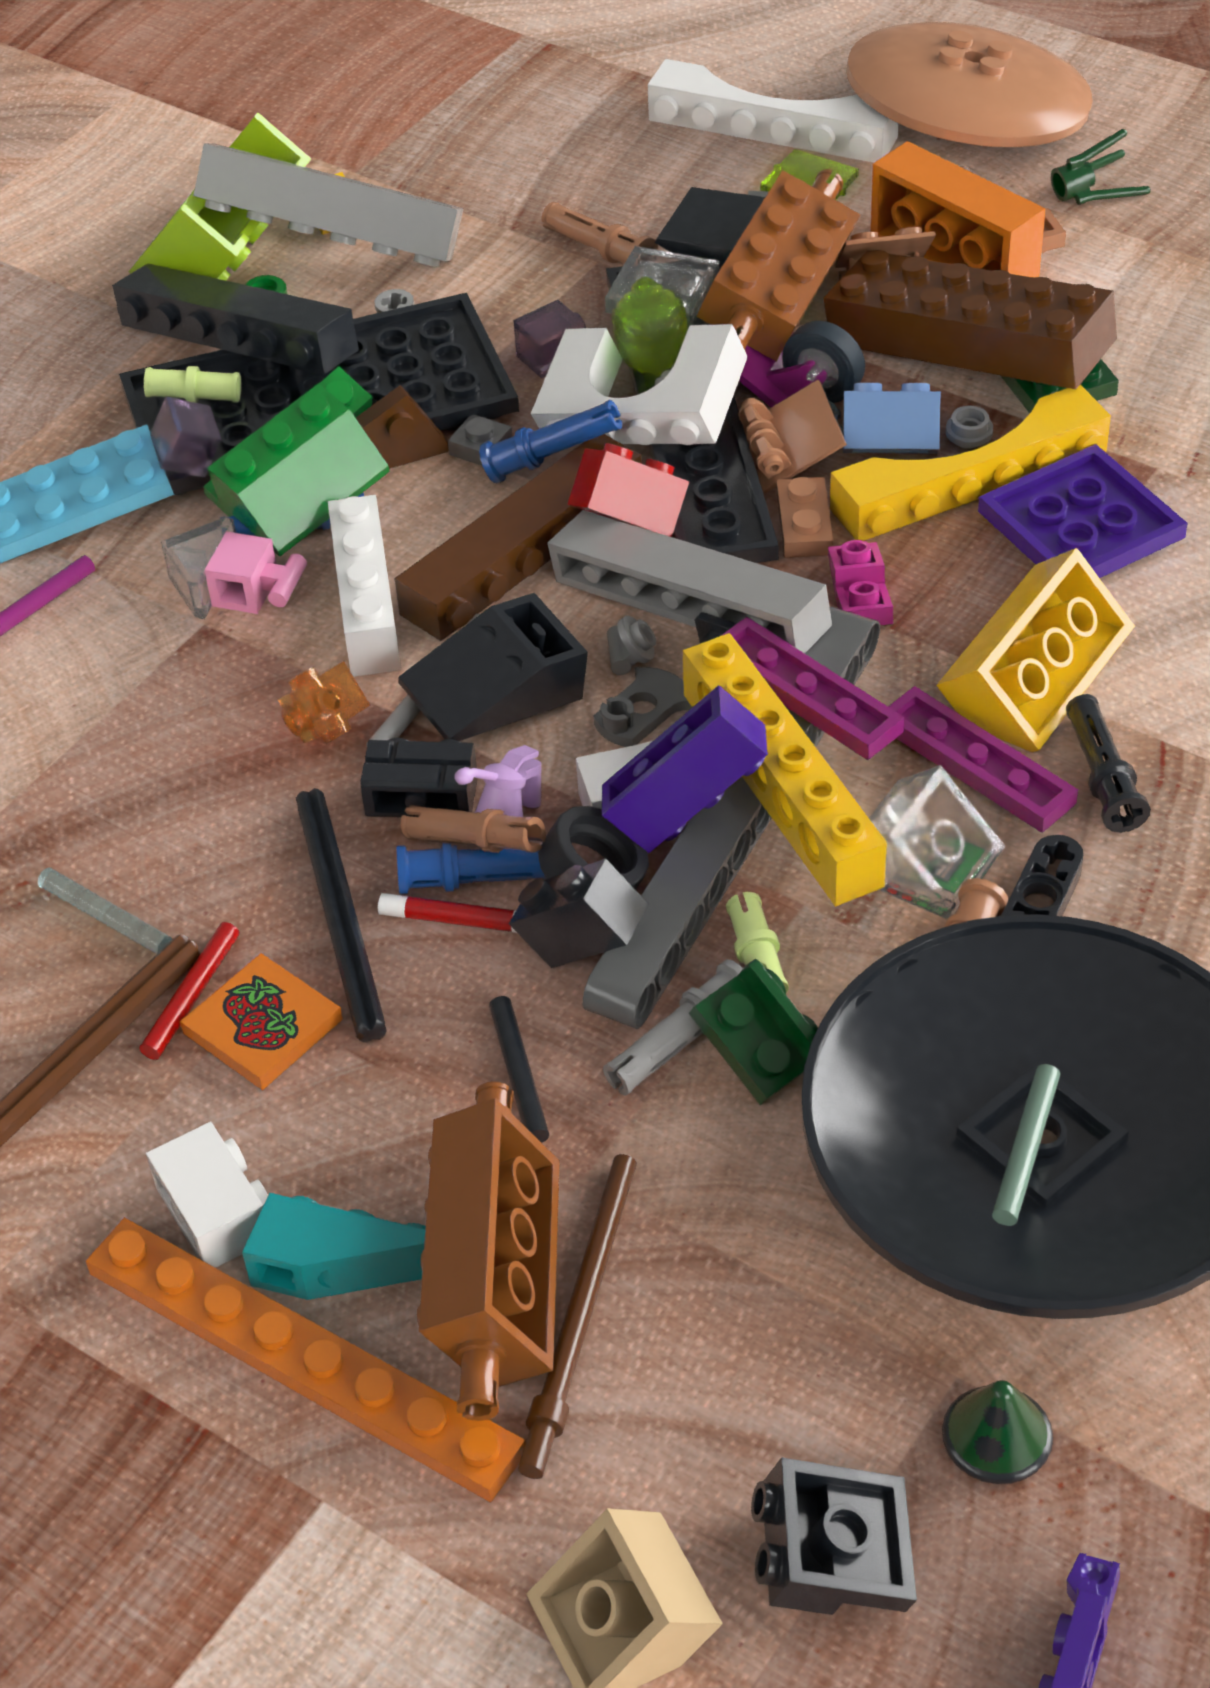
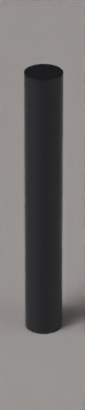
(518, 1067)

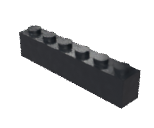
(236, 318)

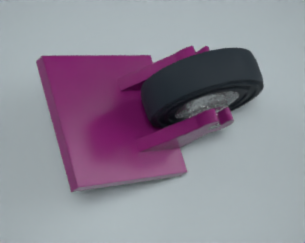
(810, 354)

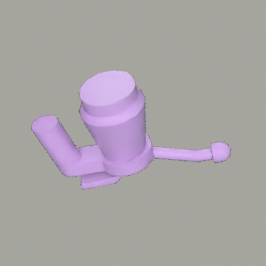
(508, 783)

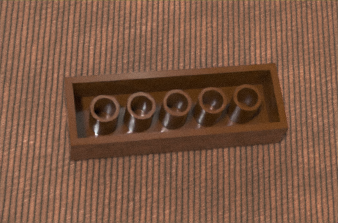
(974, 318)

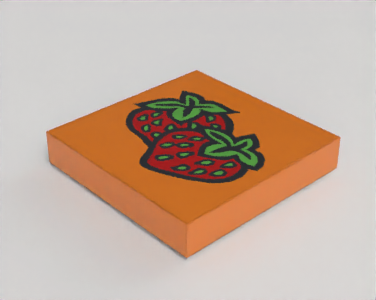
(261, 1021)

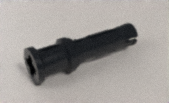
(1112, 779)

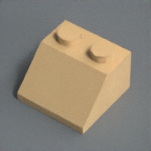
(623, 1603)

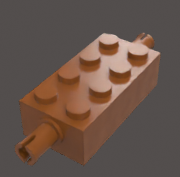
(780, 262)
(490, 1249)

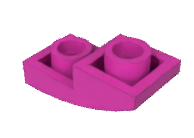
(860, 580)

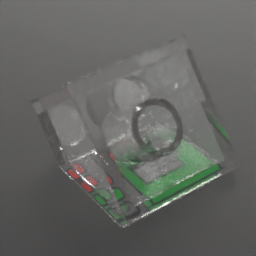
(933, 841)

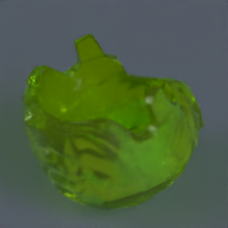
(649, 326)

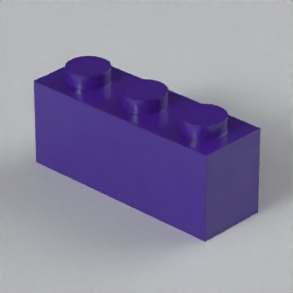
(684, 770)

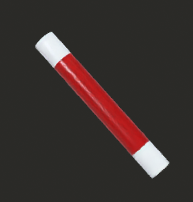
(445, 912)

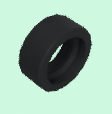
(589, 828)

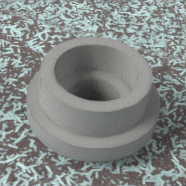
(969, 427)

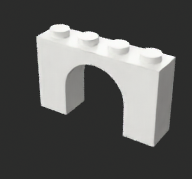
(679, 410)

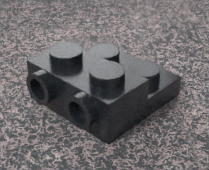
(833, 1538)

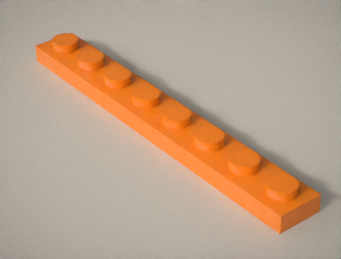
(307, 1359)

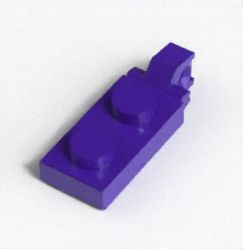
(1082, 1635)

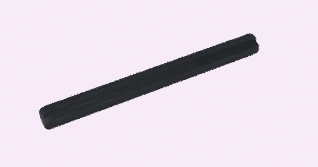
(341, 917)

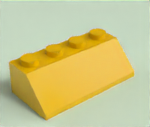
(1037, 652)

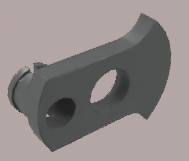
(626, 728)

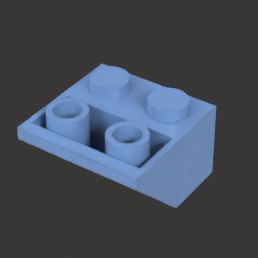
(891, 420)

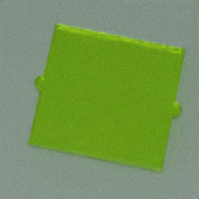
(806, 167)

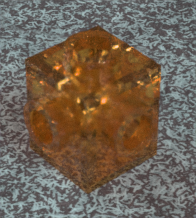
(322, 703)

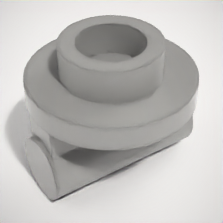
(630, 643)

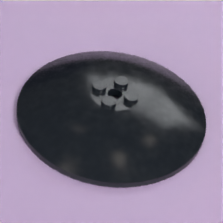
(927, 1082)

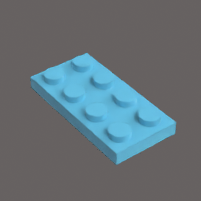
(79, 492)

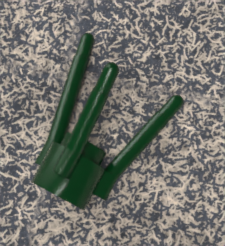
(1078, 175)

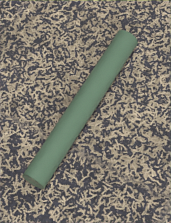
(1026, 1145)

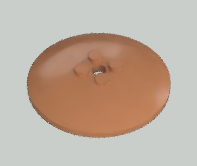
(969, 84)

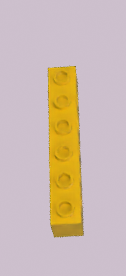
(794, 779)

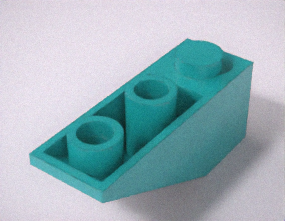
(328, 1250)

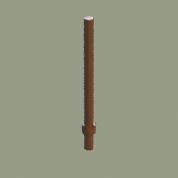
(549, 1410)

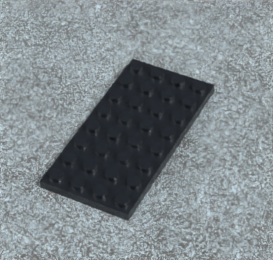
(427, 348)

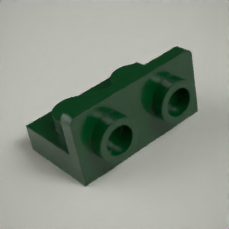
(757, 1030)

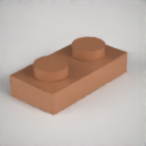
(804, 516)

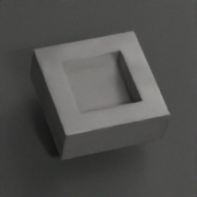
(474, 432)

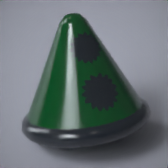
(997, 1434)

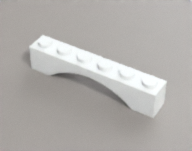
(699, 100)

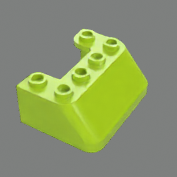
(212, 240)

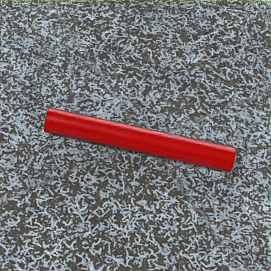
(189, 991)

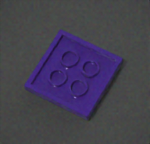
(1084, 506)

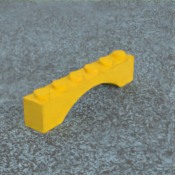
(893, 493)

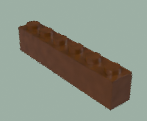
(493, 550)

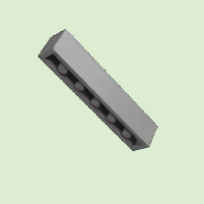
(327, 202)
(686, 579)

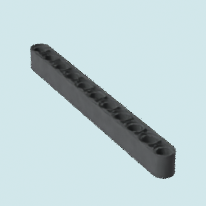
(706, 861)

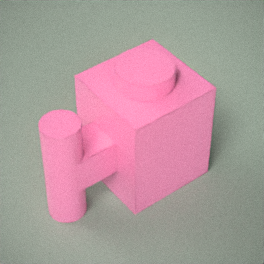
(246, 571)

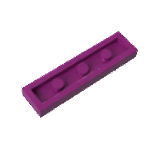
(818, 692)
(983, 761)

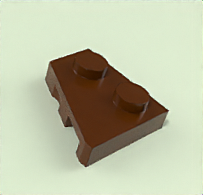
(402, 429)

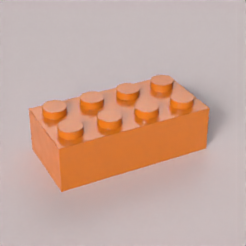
(970, 215)

